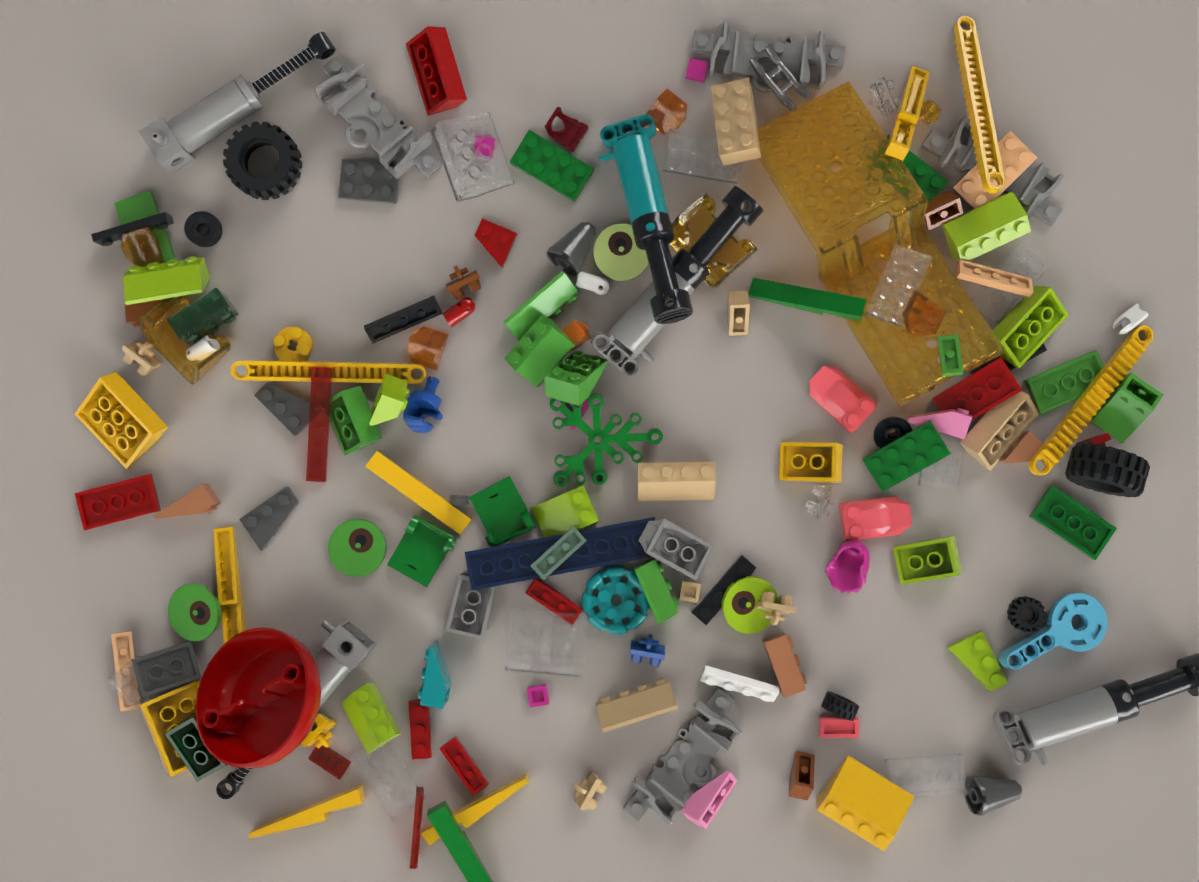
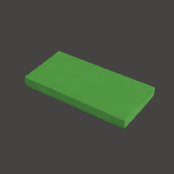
(140, 207)
(1064, 382)

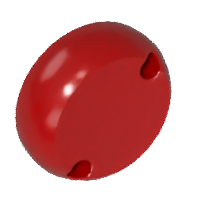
(257, 698)

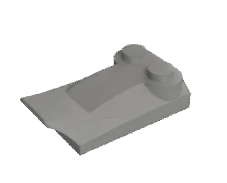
(675, 547)
(470, 609)

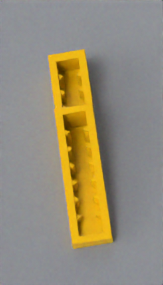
(907, 113)
(418, 492)
(228, 583)
(472, 812)
(313, 813)

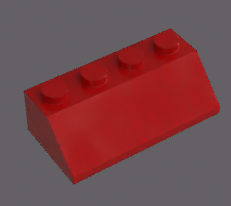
(436, 70)

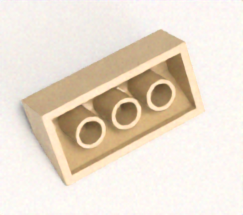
(999, 429)
(676, 481)
(635, 705)

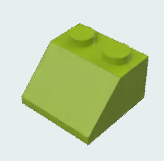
(389, 400)

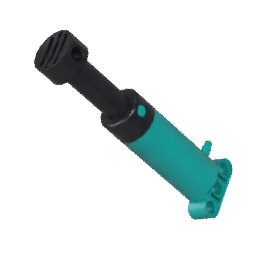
(647, 211)

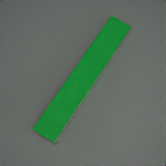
(808, 299)
(457, 843)

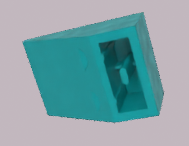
(436, 679)

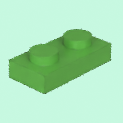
(950, 355)

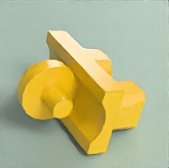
(323, 726)

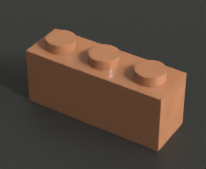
(784, 664)

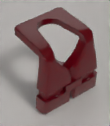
(572, 132)

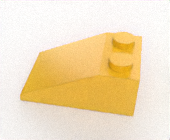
(811, 462)

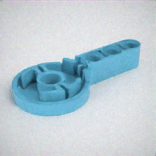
(1060, 631)

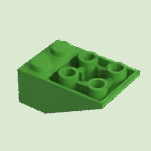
(574, 377)
(1126, 407)

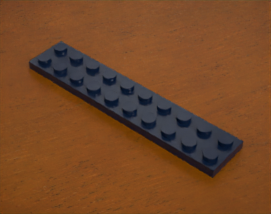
(512, 561)

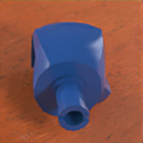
(422, 405)

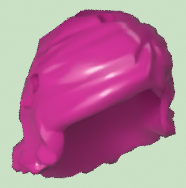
(849, 567)

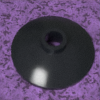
(881, 432)

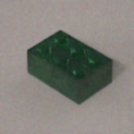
(203, 317)

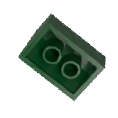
(191, 749)

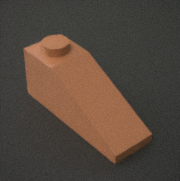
(195, 502)

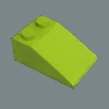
(564, 512)
(927, 560)

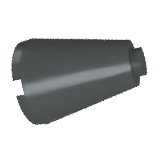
(572, 248)
(990, 793)

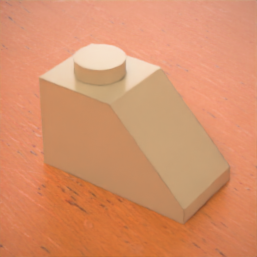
(738, 312)

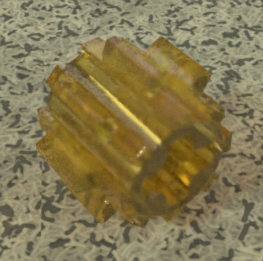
(929, 112)

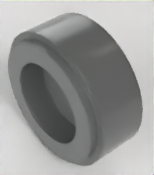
(459, 499)

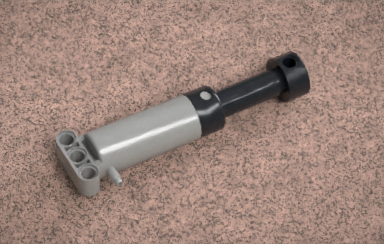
(637, 324)
(1091, 710)

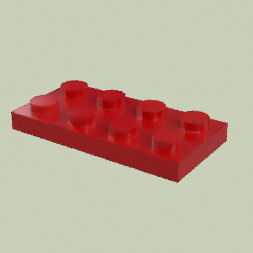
(980, 390)
(117, 502)

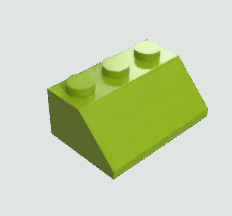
(370, 717)

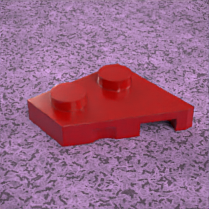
(496, 240)

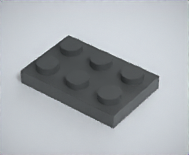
(367, 182)
(166, 668)

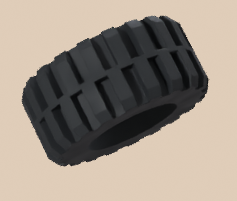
(243, 146)
(1107, 470)

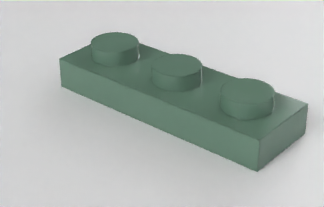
(558, 553)

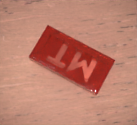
(330, 761)

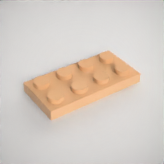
(1015, 160)

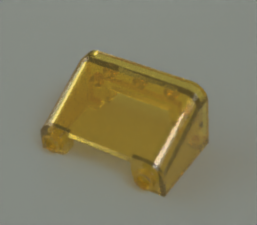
(691, 226)
(164, 339)

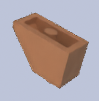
(1022, 449)

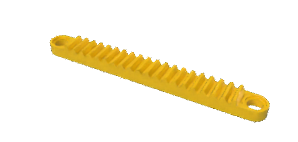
(978, 105)
(341, 371)
(1091, 400)

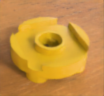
(290, 334)

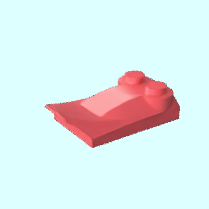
(840, 398)
(874, 518)

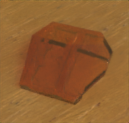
(668, 112)
(141, 247)
(922, 315)
(427, 347)

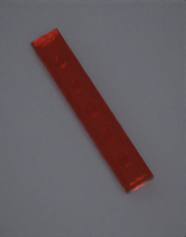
(319, 424)

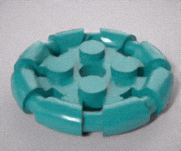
(604, 603)

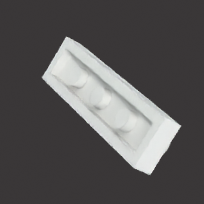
(739, 683)

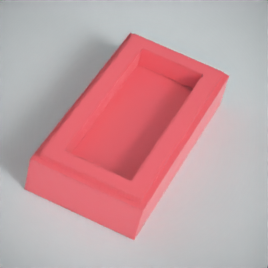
(838, 727)

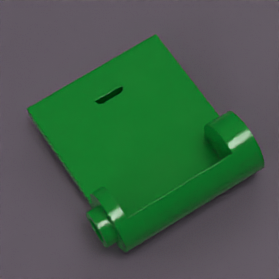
(504, 514)
(421, 550)

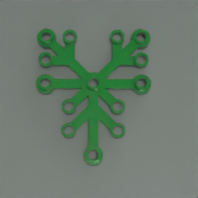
(621, 438)

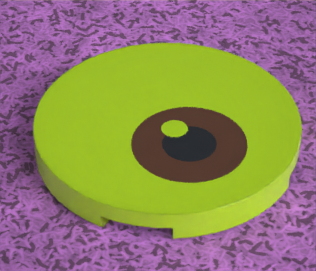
(740, 604)

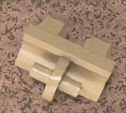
(142, 354)
(767, 604)
(586, 790)

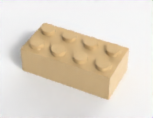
(735, 121)

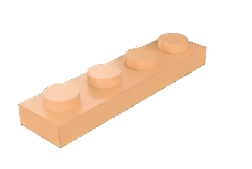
(994, 278)
(123, 653)

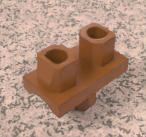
(455, 286)

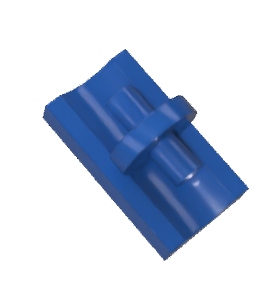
(647, 648)

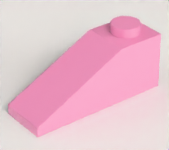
(948, 421)
(706, 801)

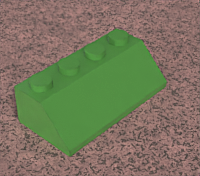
(545, 302)

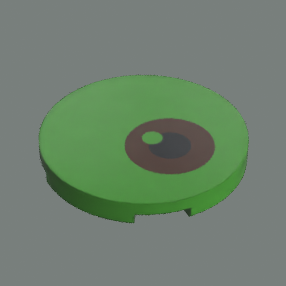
(357, 547)
(194, 612)

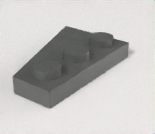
(285, 406)
(268, 517)

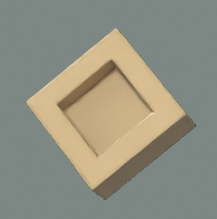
(689, 591)

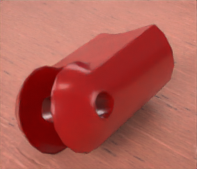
(459, 311)

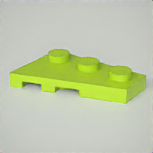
(979, 659)

